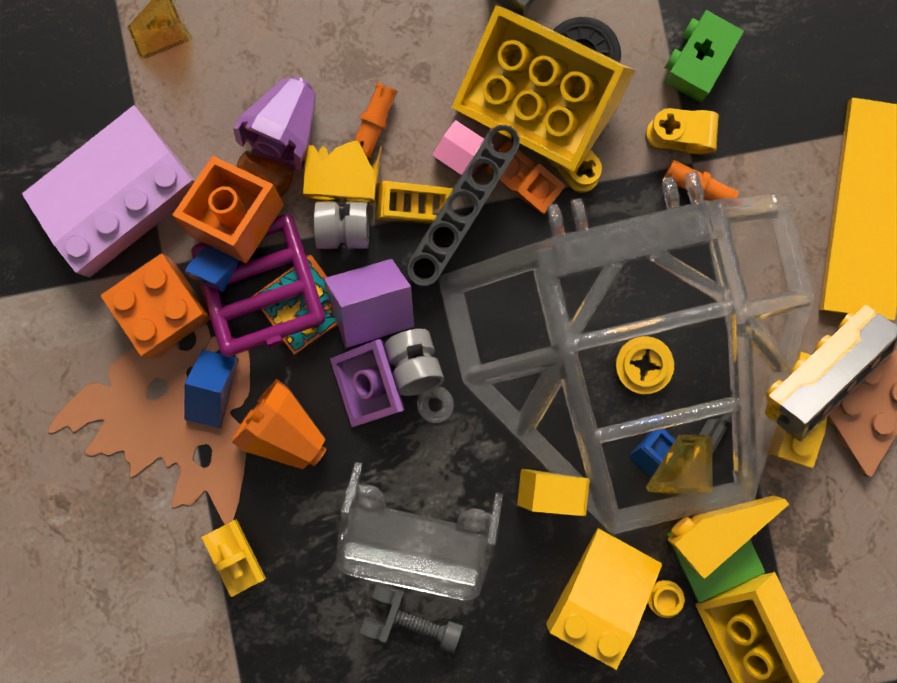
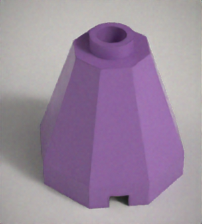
(280, 123)

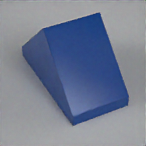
(209, 388)

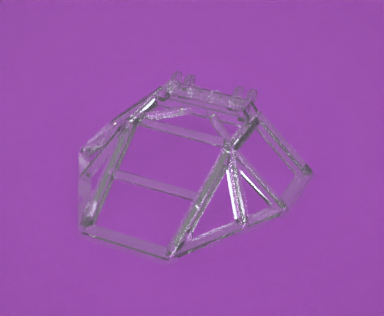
(609, 248)

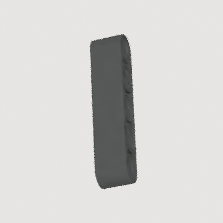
(459, 223)

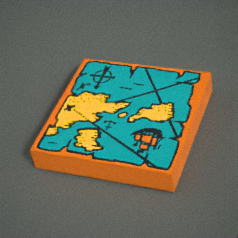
(297, 307)

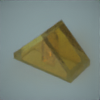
(159, 28)
(685, 467)

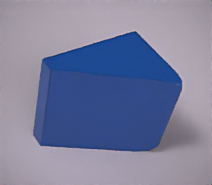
(212, 268)
(652, 451)

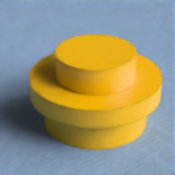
(666, 599)

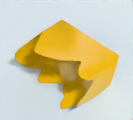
(341, 174)

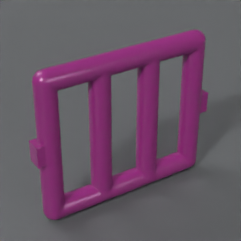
(304, 286)

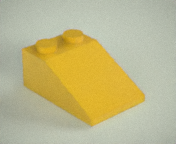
(605, 598)

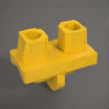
(233, 558)

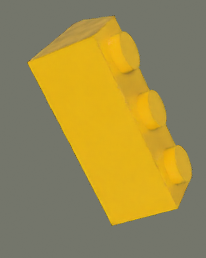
(759, 634)

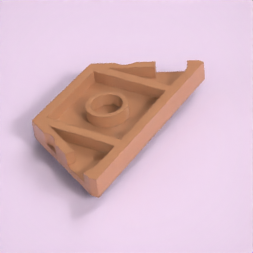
(869, 417)

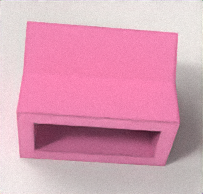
(458, 148)

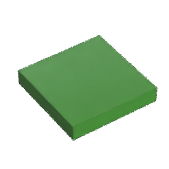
(734, 571)

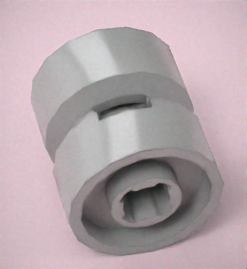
(341, 225)
(412, 357)

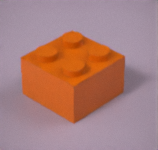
(229, 209)
(156, 306)

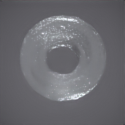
(444, 413)

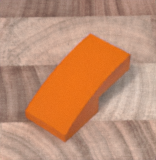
(529, 180)

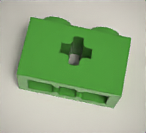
(716, 40)

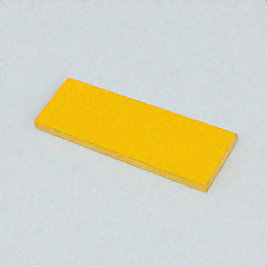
(864, 215)

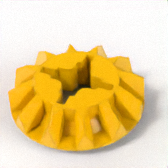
(657, 354)

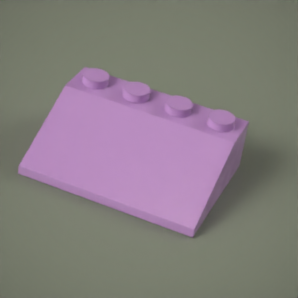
(109, 192)

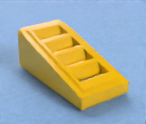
(383, 198)

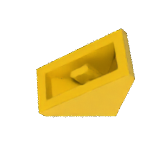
(553, 493)

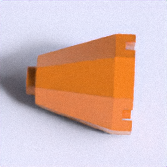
(280, 430)

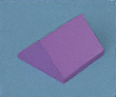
(370, 302)
(367, 383)

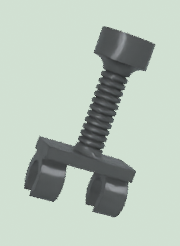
(446, 635)

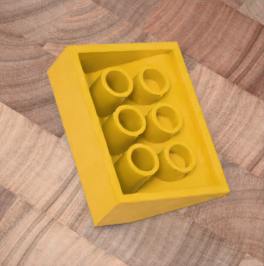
(541, 87)

